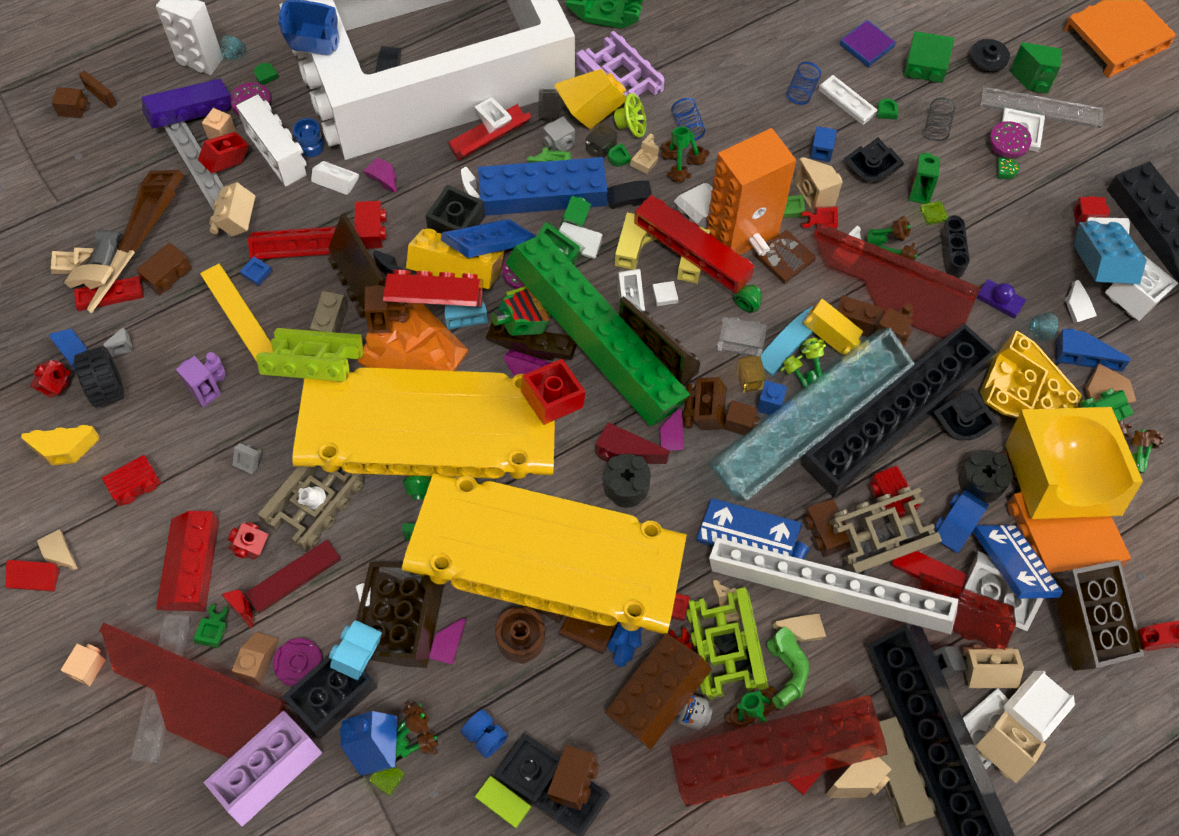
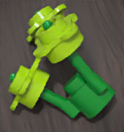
(813, 349)

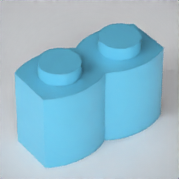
(355, 649)

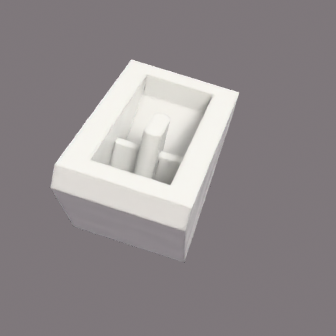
(492, 114)
(630, 286)

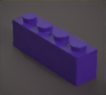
(185, 103)

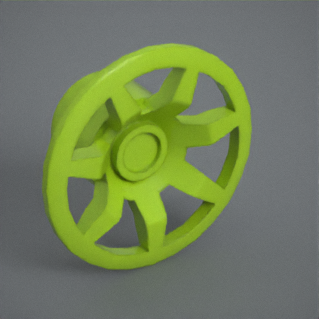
(628, 116)

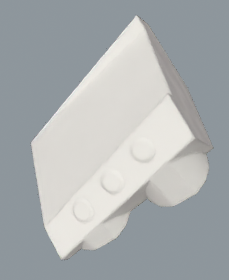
(696, 204)
(1039, 705)

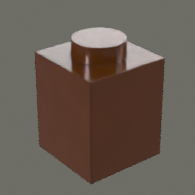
(69, 102)
(741, 418)

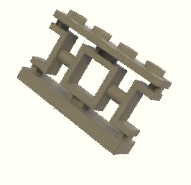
(324, 515)
(891, 547)

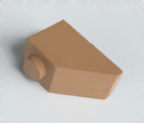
(255, 658)

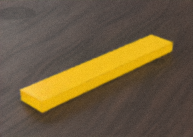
(236, 311)

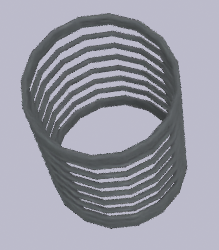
(940, 114)

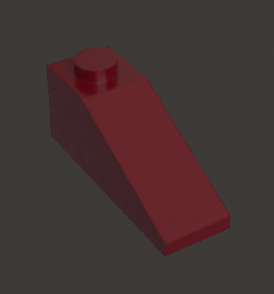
(618, 441)

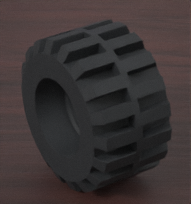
(99, 376)

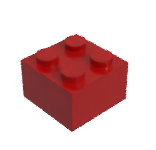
(553, 391)

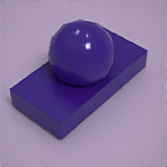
(1001, 298)

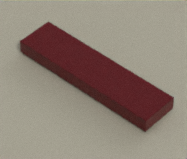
(292, 576)

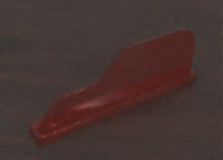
(938, 299)
(191, 697)

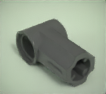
(106, 246)

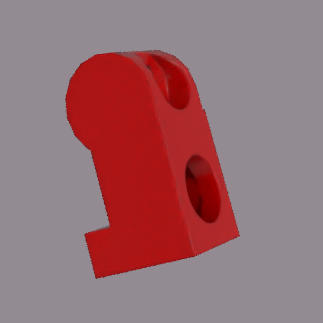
(1160, 636)

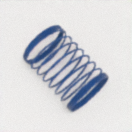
(797, 86)
(687, 113)

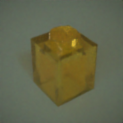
(751, 373)

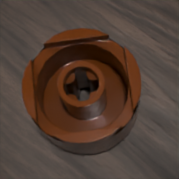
(520, 648)

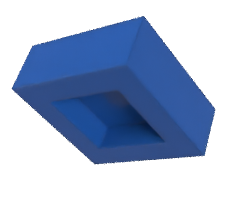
(256, 271)

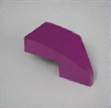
(382, 172)
(672, 432)
(447, 642)

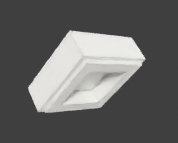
(665, 293)

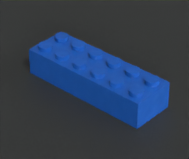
(541, 185)

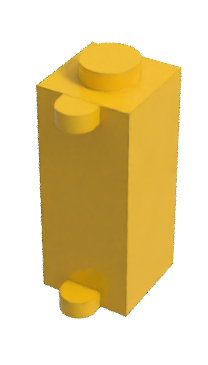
(833, 327)

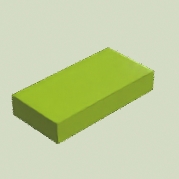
(503, 802)

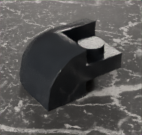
(874, 161)
(966, 416)

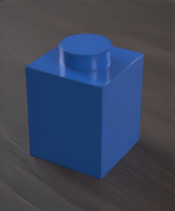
(823, 144)
(771, 397)

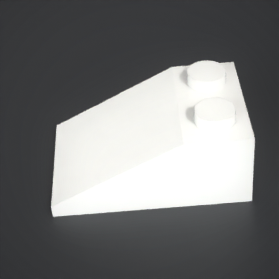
(1142, 297)

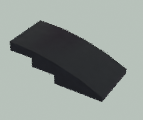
(530, 773)

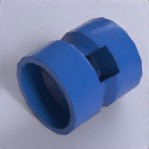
(309, 137)
(484, 733)

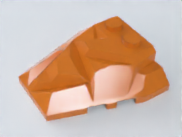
(415, 345)

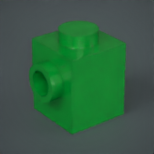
(576, 211)

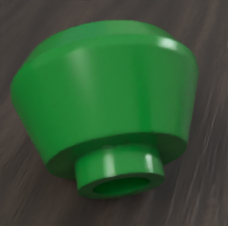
(748, 298)
(417, 486)

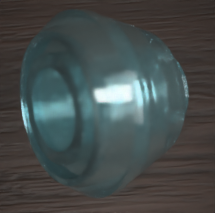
(231, 47)
(1044, 326)

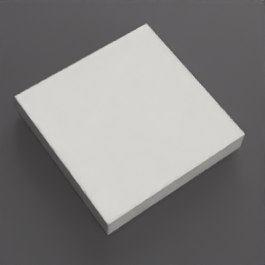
(1032, 122)

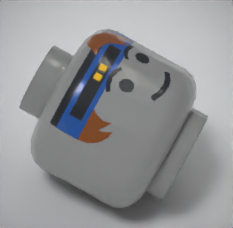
(695, 713)

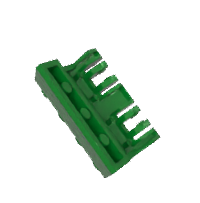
(607, 12)

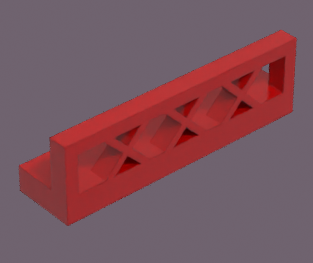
(480, 137)
(290, 242)

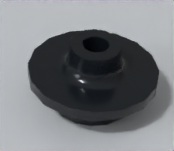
(990, 55)

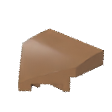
(1105, 378)

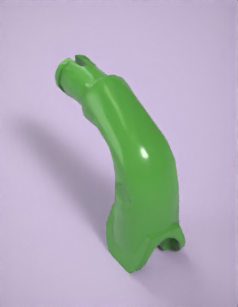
(786, 648)

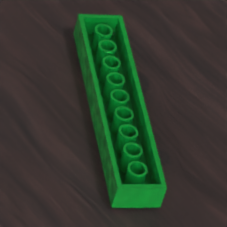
(597, 329)

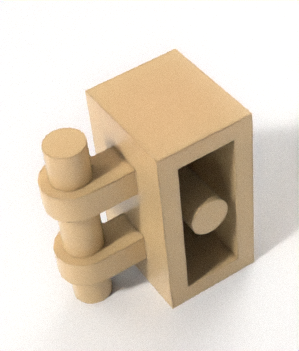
(232, 210)
(992, 667)

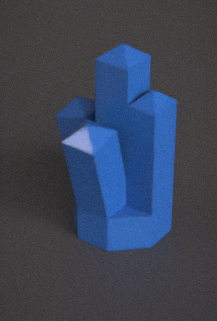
(624, 644)

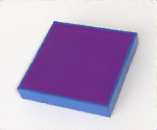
(867, 43)

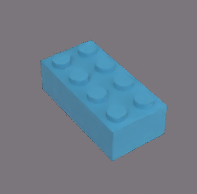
(1109, 252)

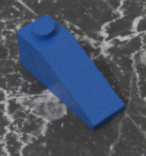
(1085, 350)

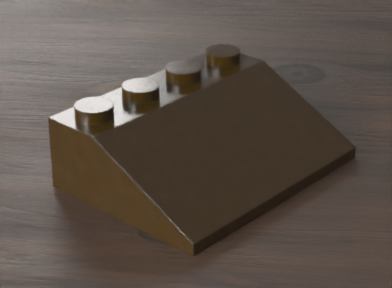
(353, 263)
(667, 349)
(405, 612)
(1097, 616)

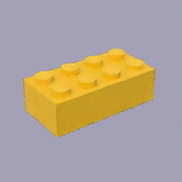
(431, 254)

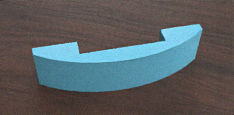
(785, 344)

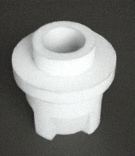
(311, 497)

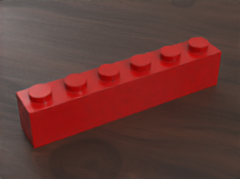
(694, 244)

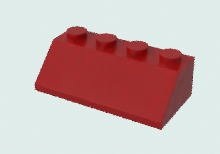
(188, 562)

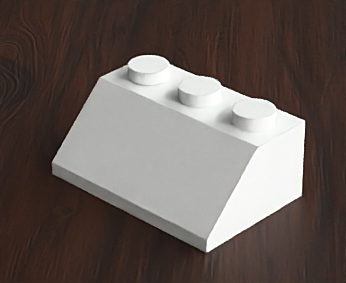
(987, 580)

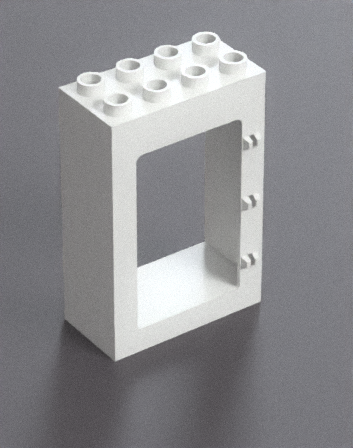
(437, 90)

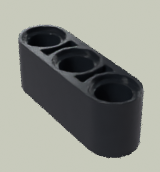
(955, 246)

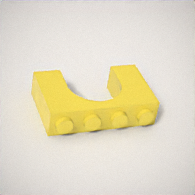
(635, 238)

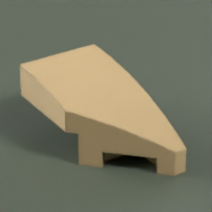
(56, 550)

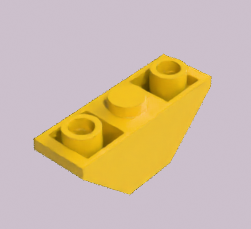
(62, 444)

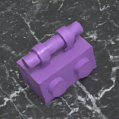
(201, 379)

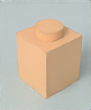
(218, 124)
(83, 664)

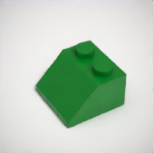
(928, 57)
(1036, 66)
(565, 243)

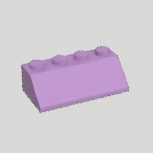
(262, 768)

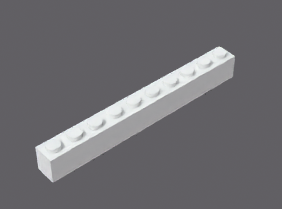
(834, 585)

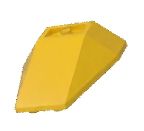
(1026, 379)

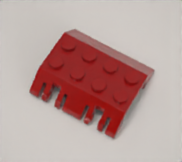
(431, 289)

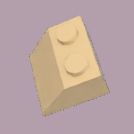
(817, 183)
(1010, 747)
(861, 780)

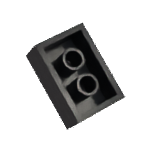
(327, 696)

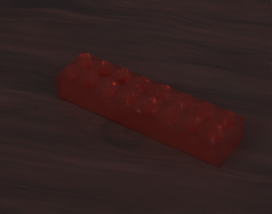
(778, 750)

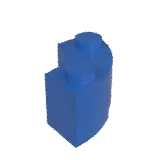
(961, 520)

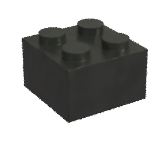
(454, 211)

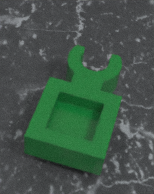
(212, 630)

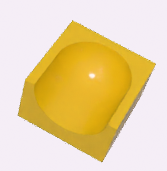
(1072, 463)

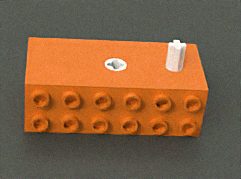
(750, 192)

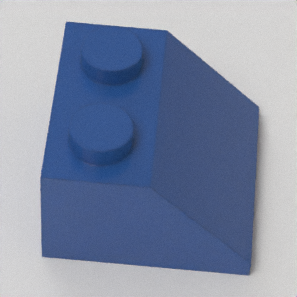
(370, 741)

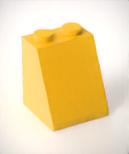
(592, 96)

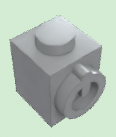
(559, 135)

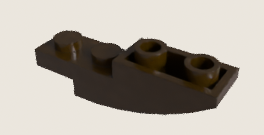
(542, 346)

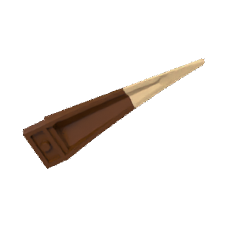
(151, 201)

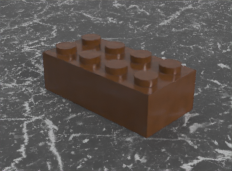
(658, 690)

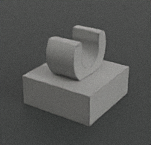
(246, 458)

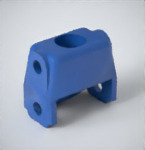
(309, 26)

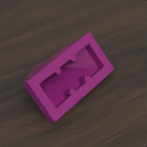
(523, 363)

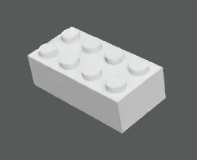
(190, 34)
(272, 140)

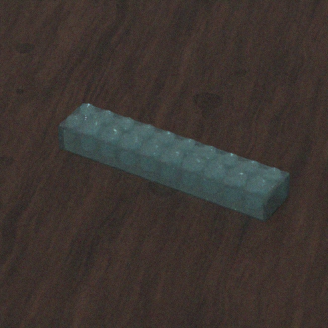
(812, 414)

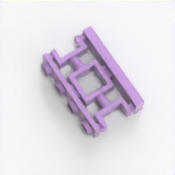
(629, 58)

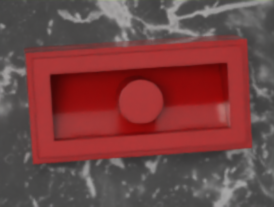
(31, 575)
(240, 606)

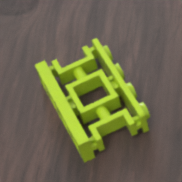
(328, 353)
(745, 639)

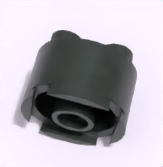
(627, 468)
(986, 475)

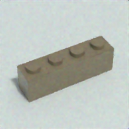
(905, 784)

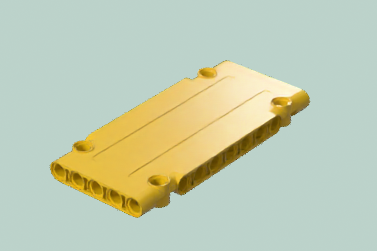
(422, 425)
(546, 553)

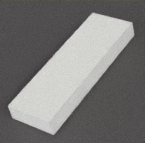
(847, 99)

